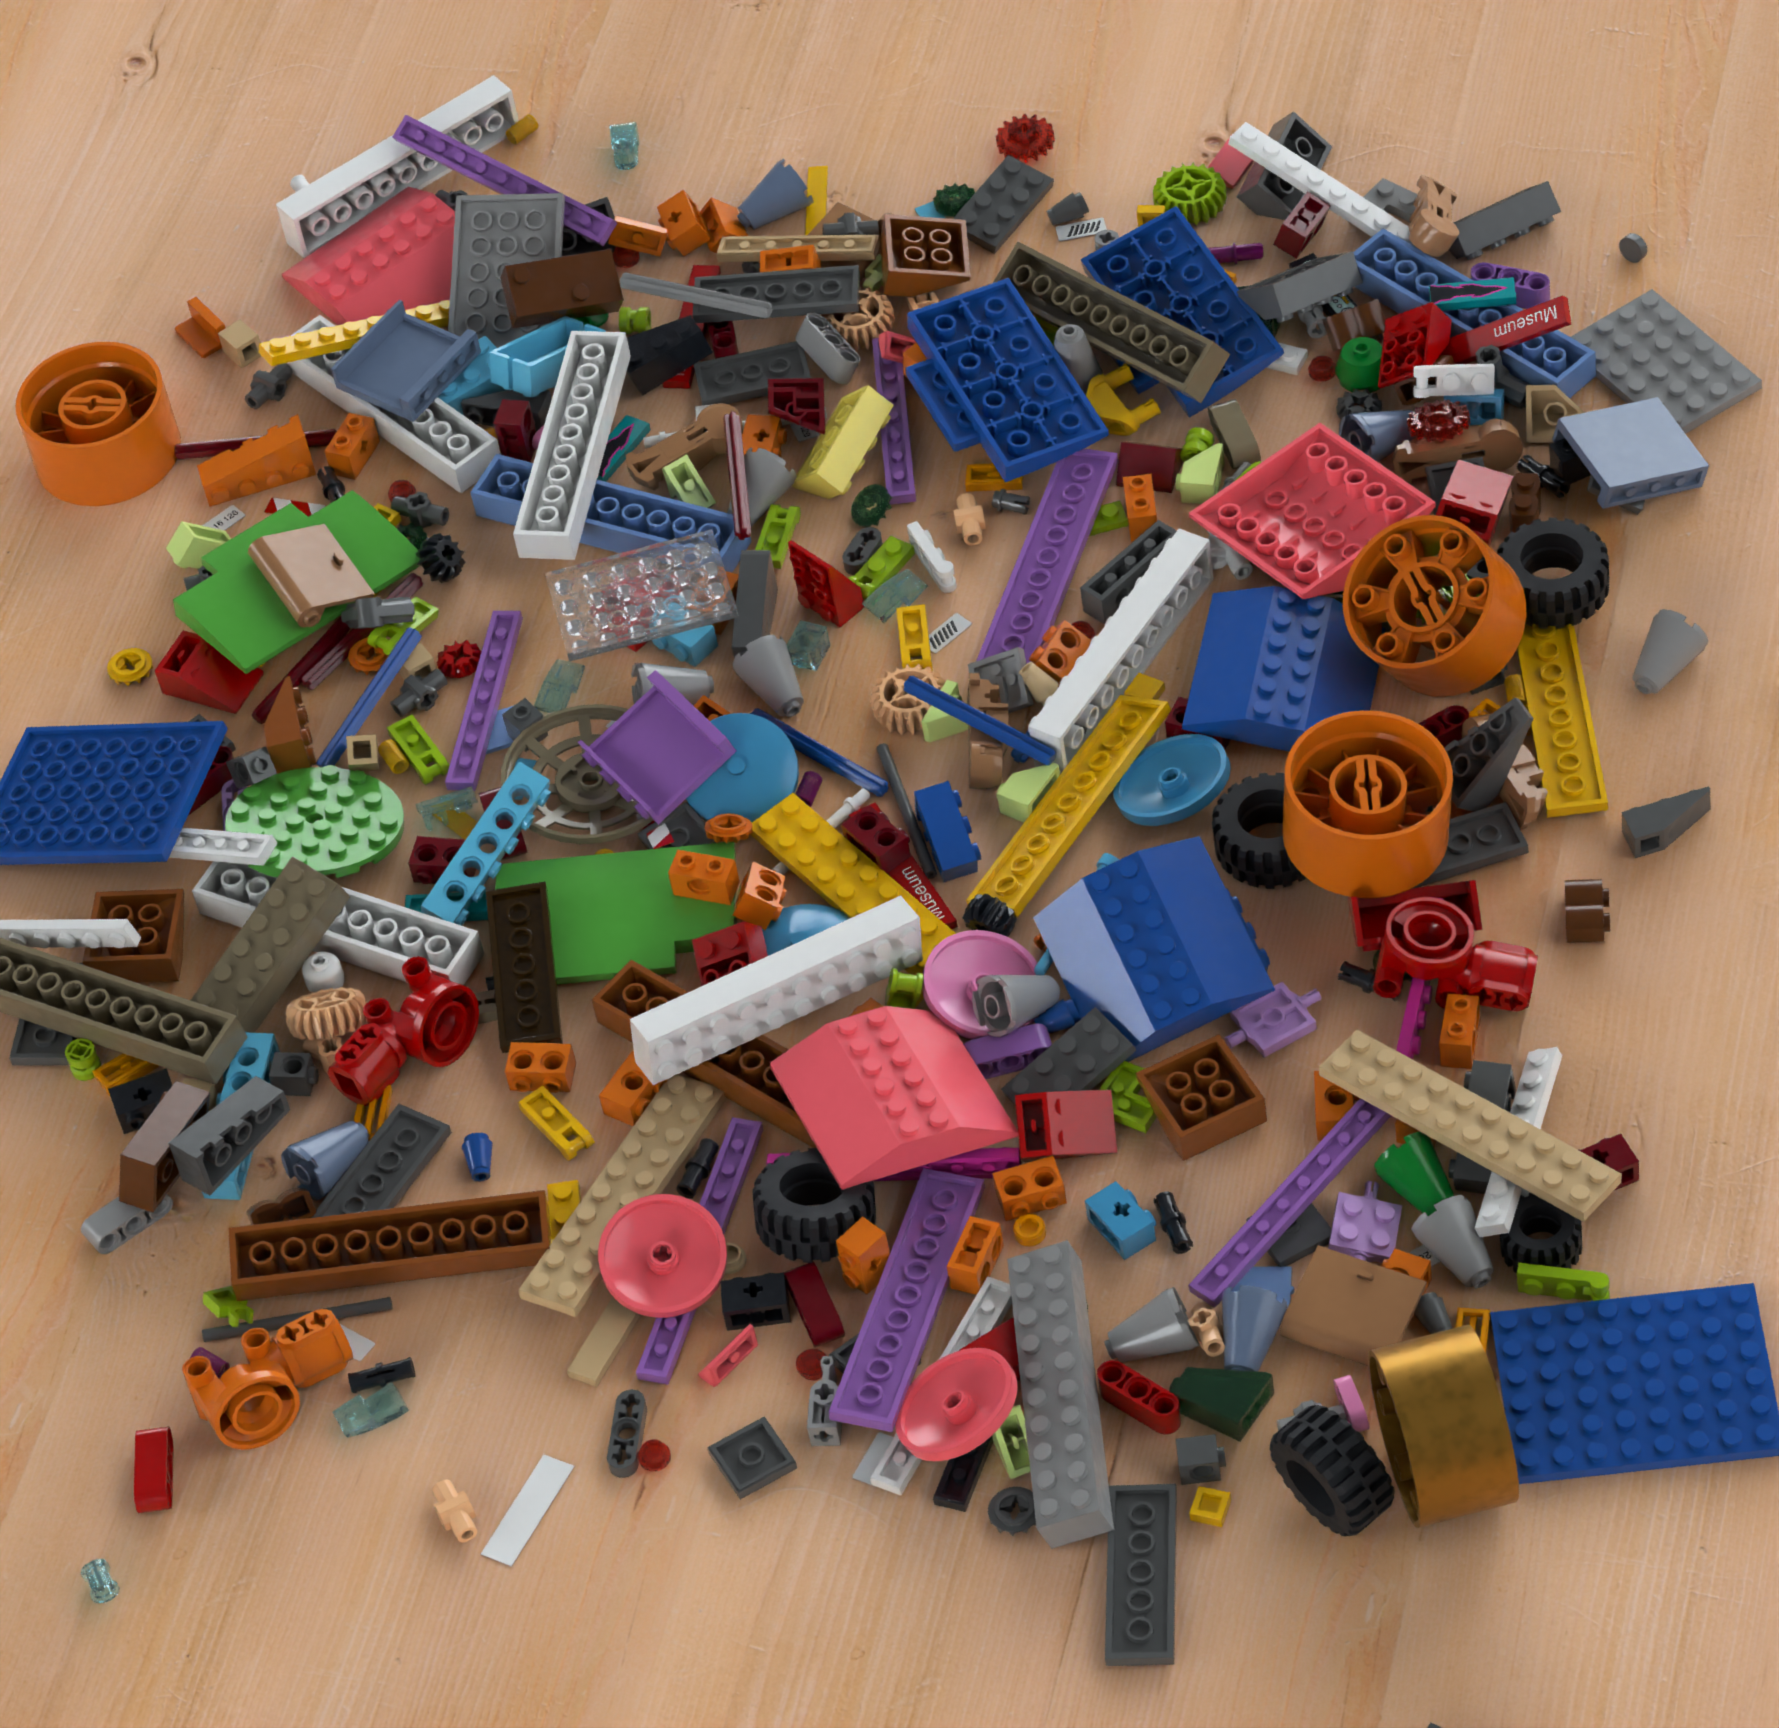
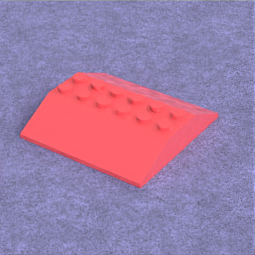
(383, 258)
(1310, 511)
(889, 1094)

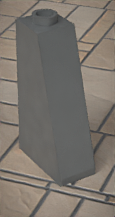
(754, 599)

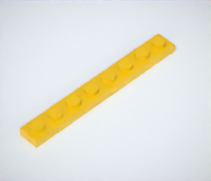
(340, 337)

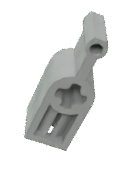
(820, 1401)

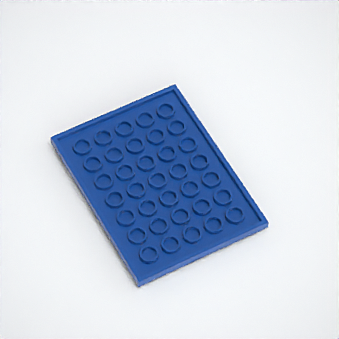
(103, 791)
(1636, 1383)

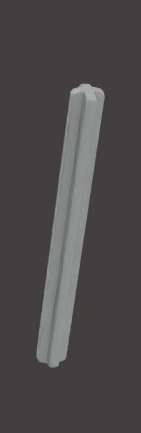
(696, 295)

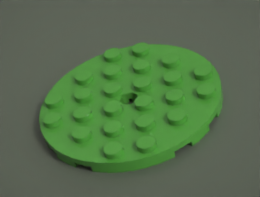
(356, 816)

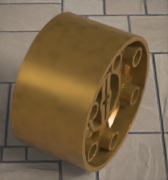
(1443, 1426)

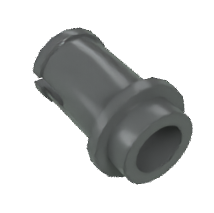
(1010, 501)

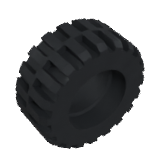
(1558, 546)
(1242, 854)
(802, 1230)
(1332, 1470)

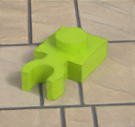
(225, 1305)

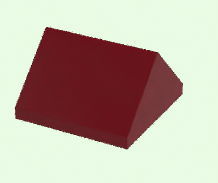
(1152, 459)

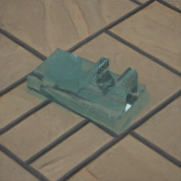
(458, 800)

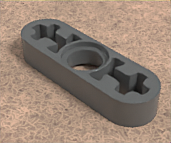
(622, 1421)

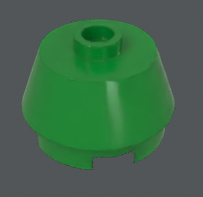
(1359, 364)

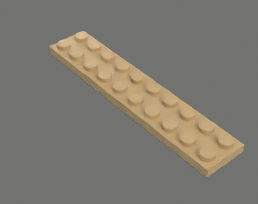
(1470, 1125)
(637, 1169)

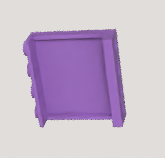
(659, 750)

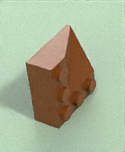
(923, 254)
(159, 922)
(1202, 1097)

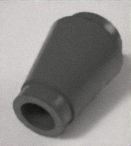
(1068, 209)
(1432, 1313)

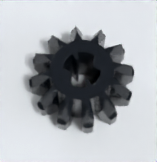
(440, 558)
(989, 915)

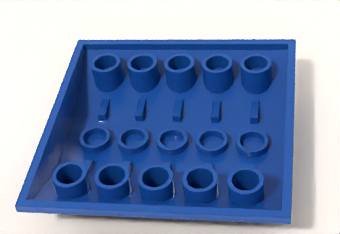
(1275, 667)
(1154, 945)

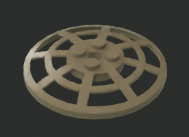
(571, 777)

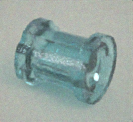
(101, 1584)

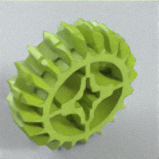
(1194, 190)

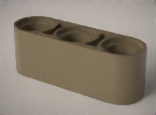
(1234, 433)

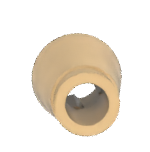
(1038, 682)

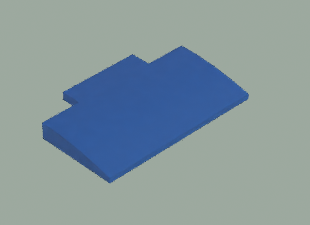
(1178, 277)
(999, 381)

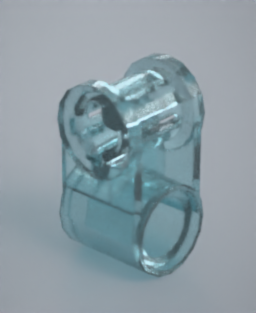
(625, 144)

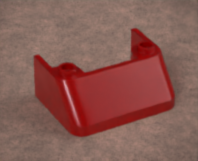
(1371, 914)

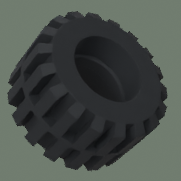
(1540, 1216)

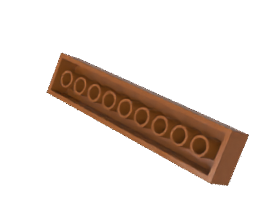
(740, 1072)
(389, 1245)

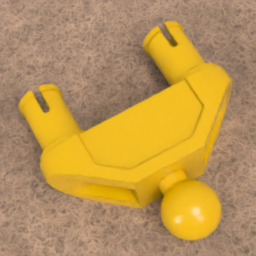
(1109, 407)

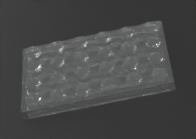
(641, 595)

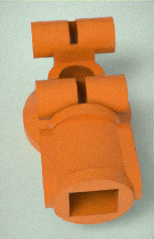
(260, 1398)

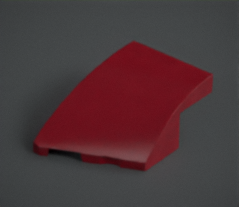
(798, 401)

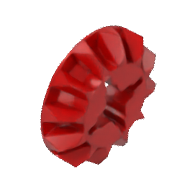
(465, 665)

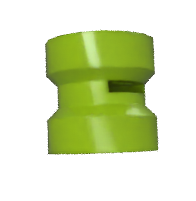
(634, 320)
(1196, 441)
(82, 1058)

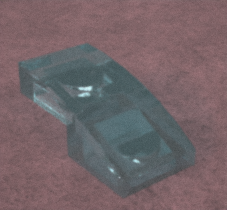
(899, 589)
(558, 685)
(366, 1414)

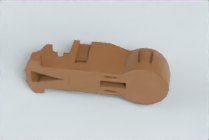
(1431, 221)
(698, 440)
(1493, 440)
(985, 751)
(1522, 783)

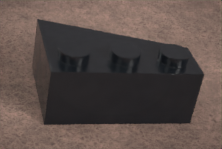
(665, 352)

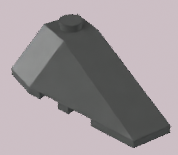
(1486, 756)

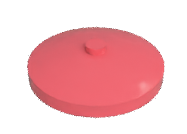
(662, 1255)
(956, 1404)

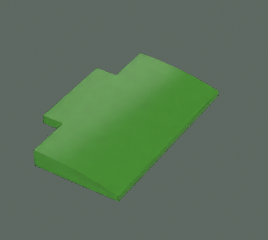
(241, 610)
(620, 910)

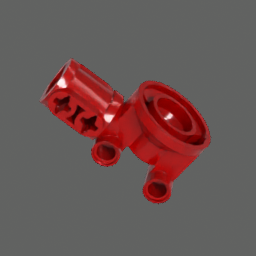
(1435, 941)
(431, 1026)

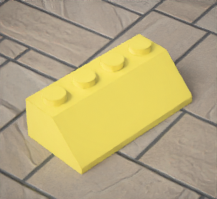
(846, 440)

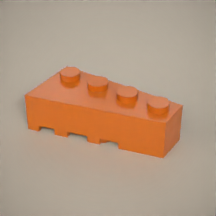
(258, 464)

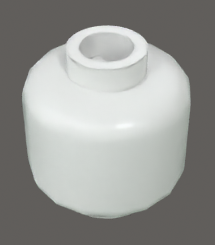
(323, 972)

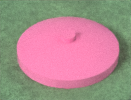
(956, 967)

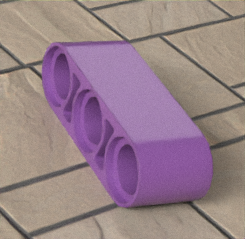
(1530, 286)
(1010, 1052)

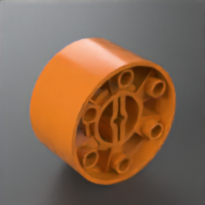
(98, 423)
(1402, 575)
(1364, 846)

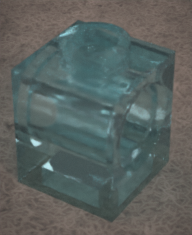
(808, 645)

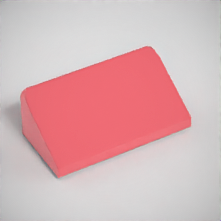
(1230, 164)
(894, 345)
(730, 1356)

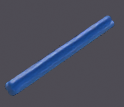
(370, 697)
(979, 720)
(829, 757)

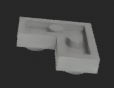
(1392, 199)
(1004, 671)

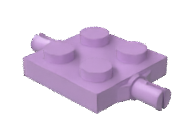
(1274, 1020)
(1365, 1225)

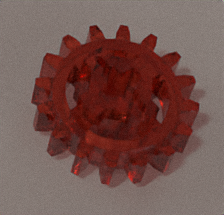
(1025, 138)
(1438, 420)

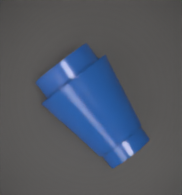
(1059, 1016)
(478, 1154)

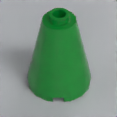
(1415, 1172)

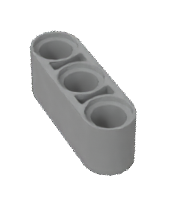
(827, 348)
(119, 1223)

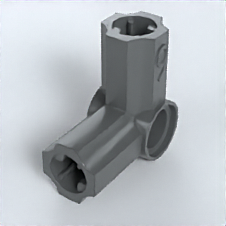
(1513, 387)
(377, 612)

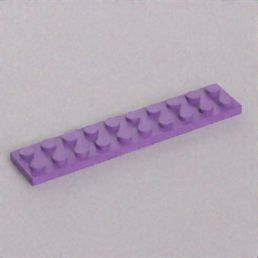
(1050, 552)
(905, 1301)

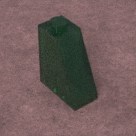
(1223, 1398)

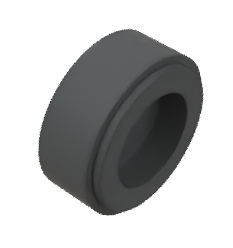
(1633, 247)

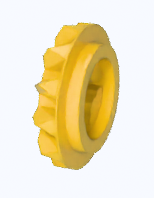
(134, 657)

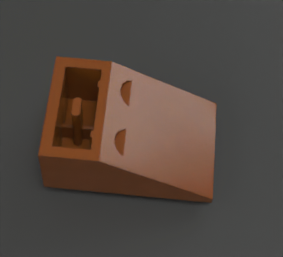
(285, 731)

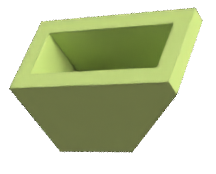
(1201, 475)
(193, 542)
(1025, 790)

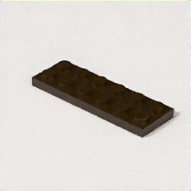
(523, 965)

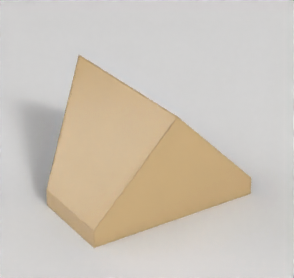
(1543, 409)

